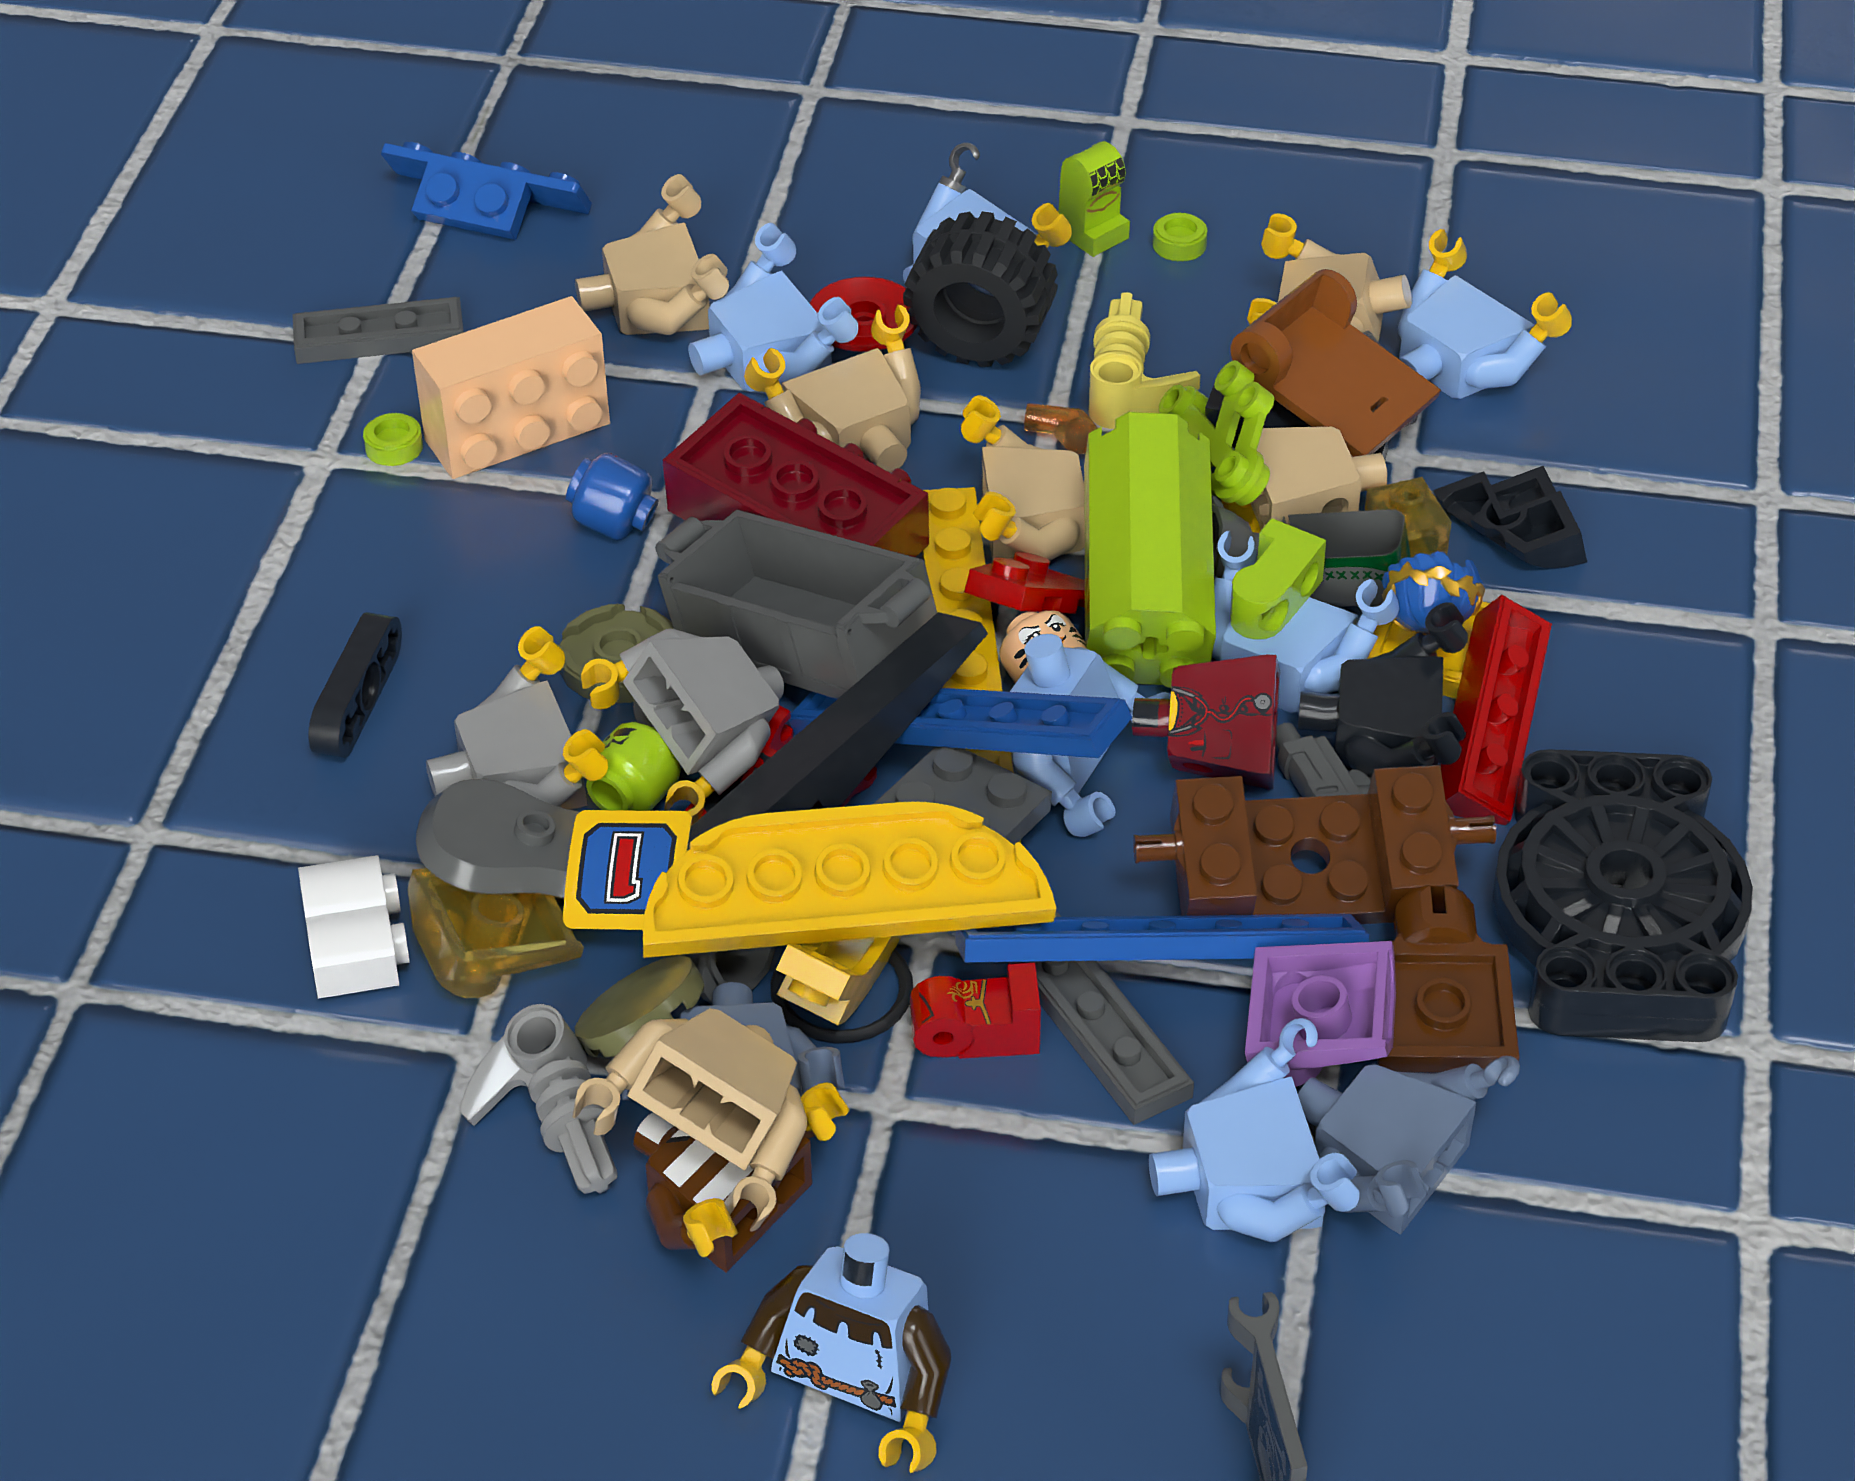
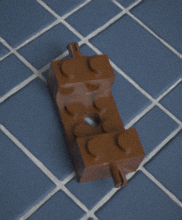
(1376, 847)

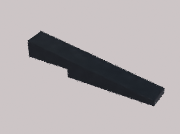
(854, 732)

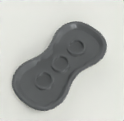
(495, 839)

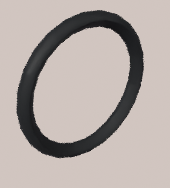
(857, 1034)

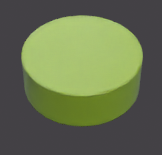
(1179, 237)
(393, 439)

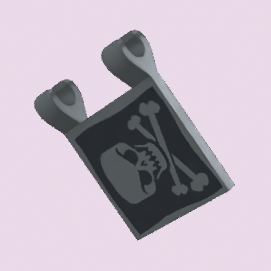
(1265, 1403)

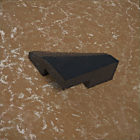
(1519, 515)

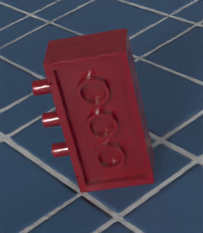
(789, 473)

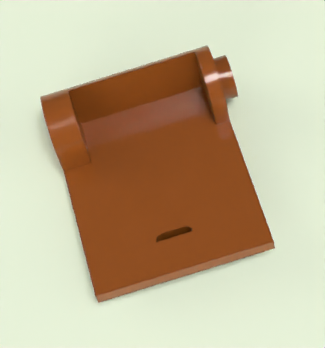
(1329, 368)

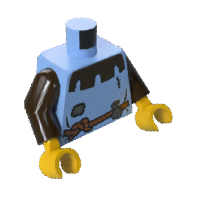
(856, 1335)

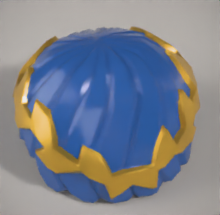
(1430, 581)

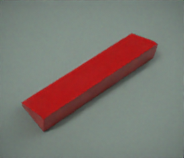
(1496, 709)

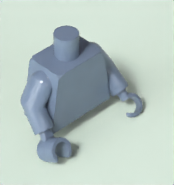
(1400, 1130)

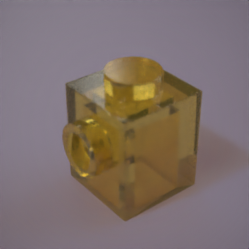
(1425, 519)

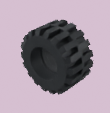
(992, 257)

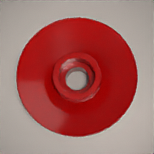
(864, 298)

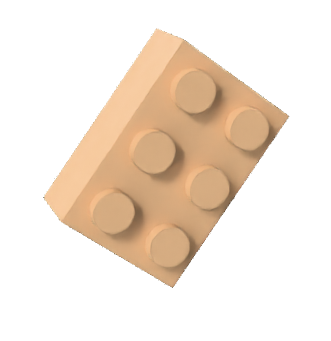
(512, 386)

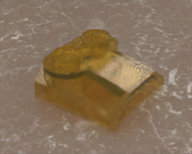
(482, 936)

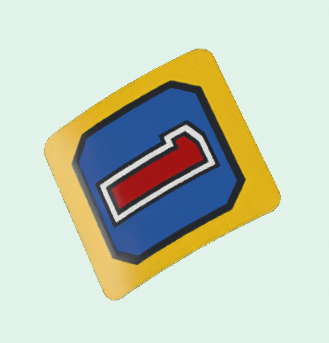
(616, 864)

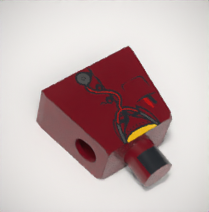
(1218, 718)

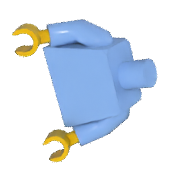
(1466, 337)

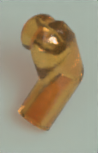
(1065, 423)

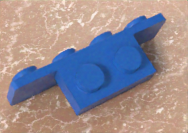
(479, 195)

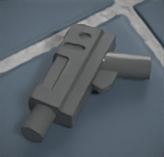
(1316, 766)

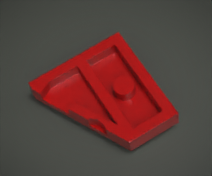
(1026, 584)

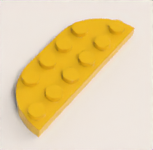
(842, 879)

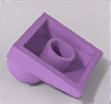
(1339, 988)

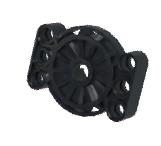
(1633, 956)

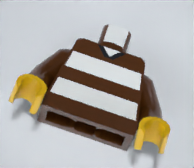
(693, 1182)

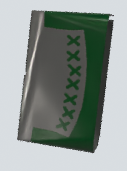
(1357, 549)

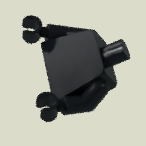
(1393, 703)

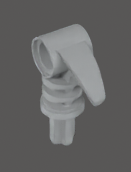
(553, 1086)

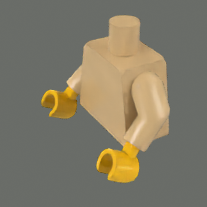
(1373, 294)
(856, 400)
(1027, 491)

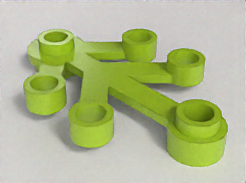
(1239, 472)

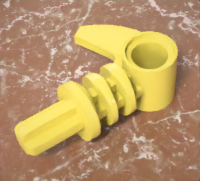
(1118, 366)

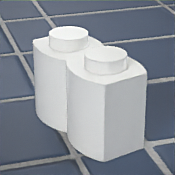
(350, 926)

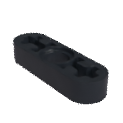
(355, 685)

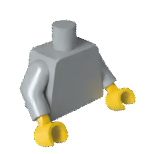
(700, 700)
(522, 735)

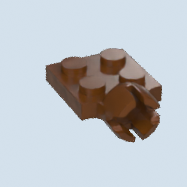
(1449, 988)

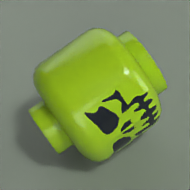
(638, 769)

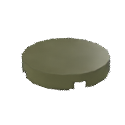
(604, 635)
(635, 1000)

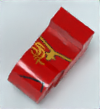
(978, 1015)

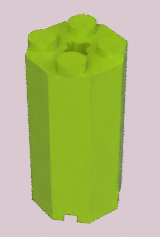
(1149, 547)

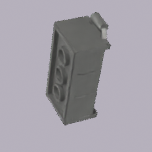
(793, 596)

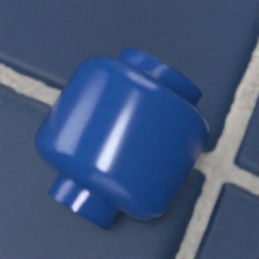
(611, 496)

